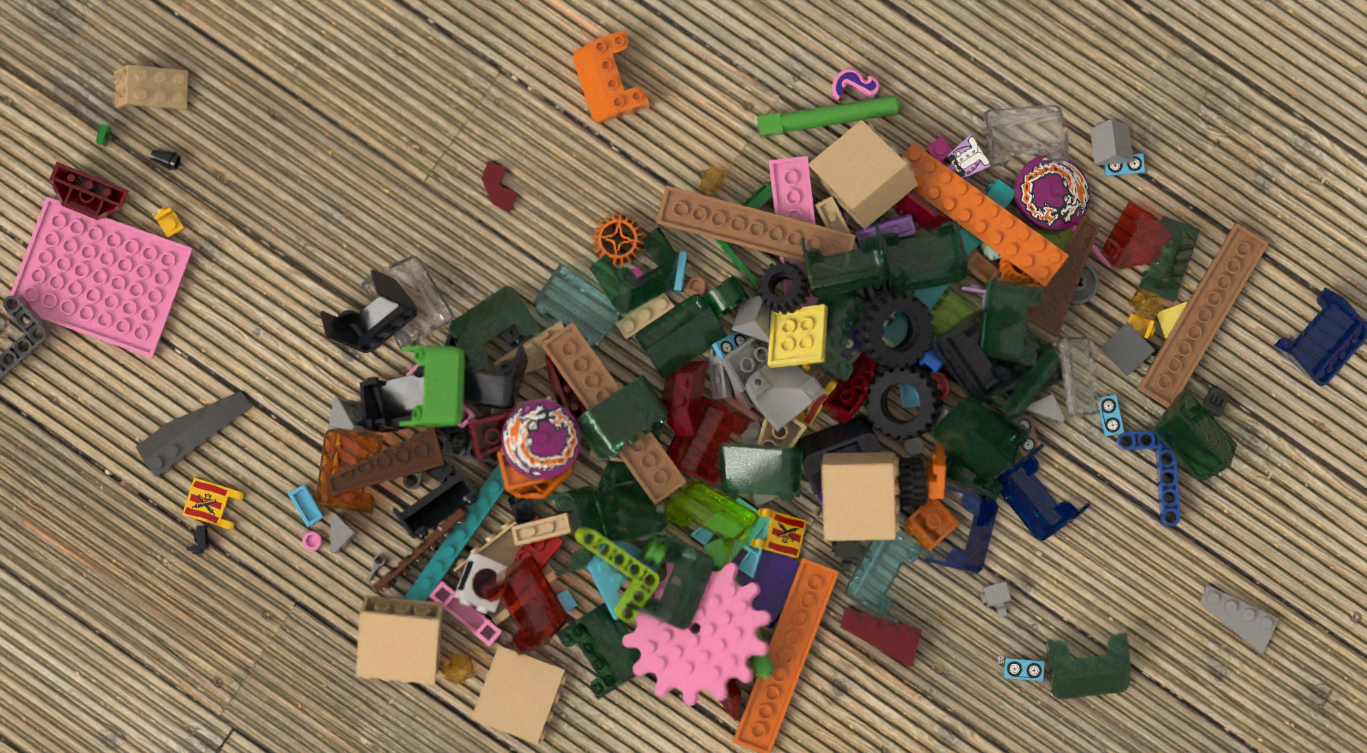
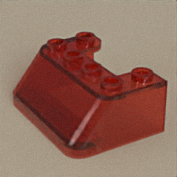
(1135, 239)
(699, 454)
(529, 603)

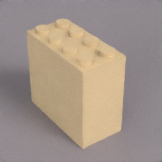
(864, 173)
(860, 496)
(399, 640)

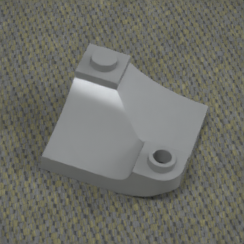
(742, 364)
(783, 393)

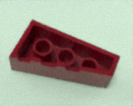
(487, 432)
(892, 638)

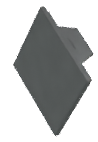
(1127, 349)

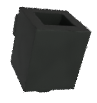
(1215, 401)
(846, 549)

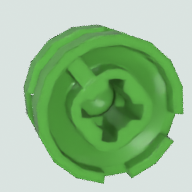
(653, 551)

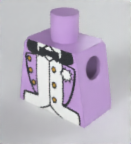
(968, 158)

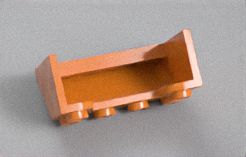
(602, 80)

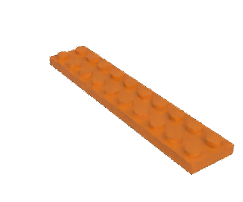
(985, 218)
(788, 653)

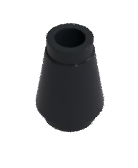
(167, 159)

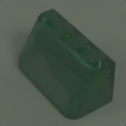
(680, 335)
(978, 437)
(1195, 437)

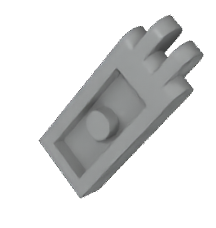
(718, 377)

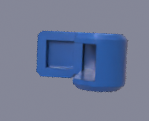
(931, 361)

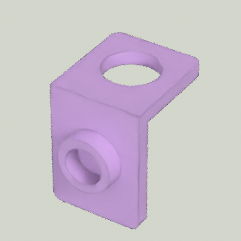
(976, 290)

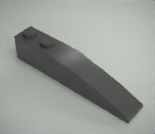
(188, 433)

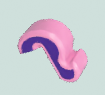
(854, 80)

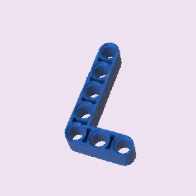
(1162, 468)

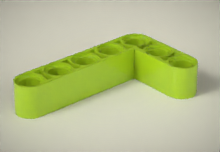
(623, 565)

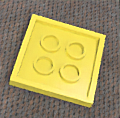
(798, 336)

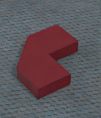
(492, 180)

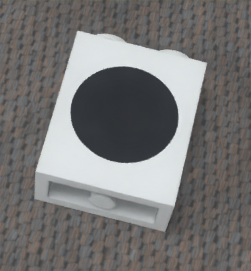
(475, 575)

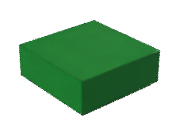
(103, 135)

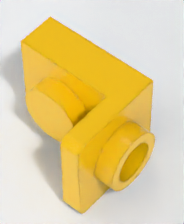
(169, 221)
(1142, 326)

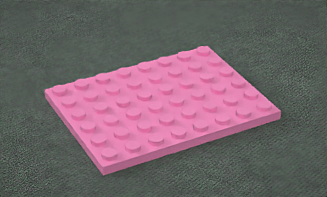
(101, 277)

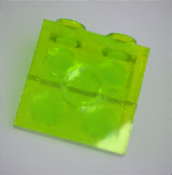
(950, 311)

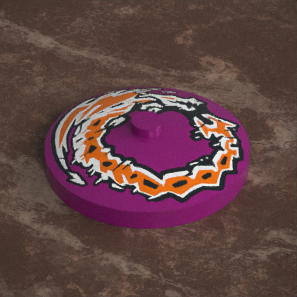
(1052, 194)
(540, 439)

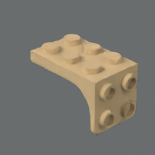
(150, 87)

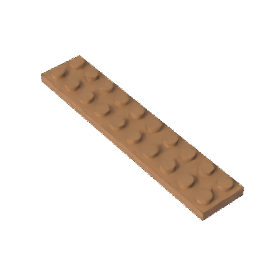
(747, 225)
(1203, 315)
(592, 385)

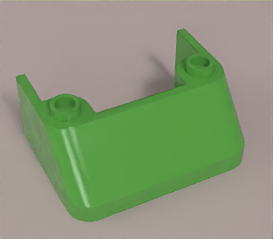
(442, 386)

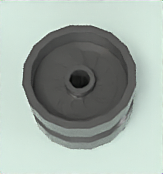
(1087, 286)

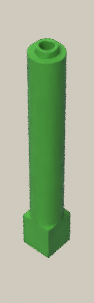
(782, 123)
(762, 664)

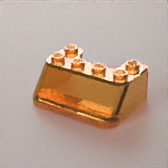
(340, 451)

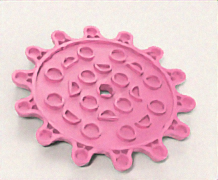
(715, 652)

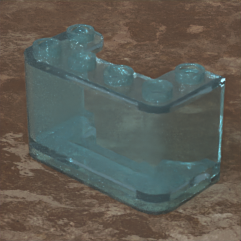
(575, 301)

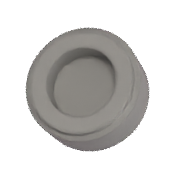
(913, 446)

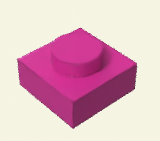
(939, 149)

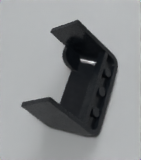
(377, 321)
(970, 364)
(494, 389)
(834, 437)
(437, 505)

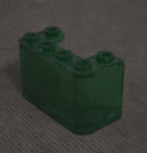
(622, 418)

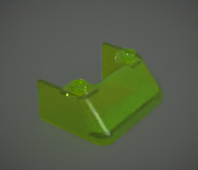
(716, 514)

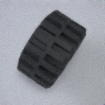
(776, 274)
(912, 482)

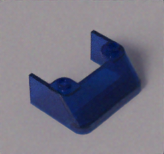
(1033, 501)
(984, 517)

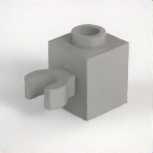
(996, 595)

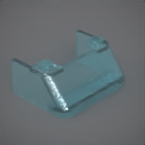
(878, 570)

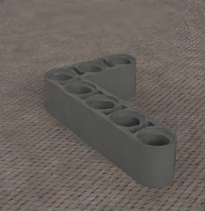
(28, 336)
(447, 450)

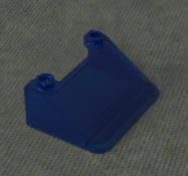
(1327, 339)

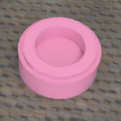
(312, 541)

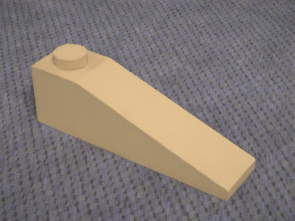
(784, 437)

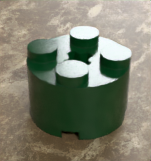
(726, 297)

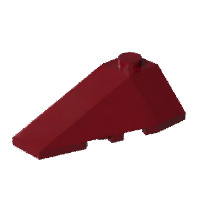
(850, 395)

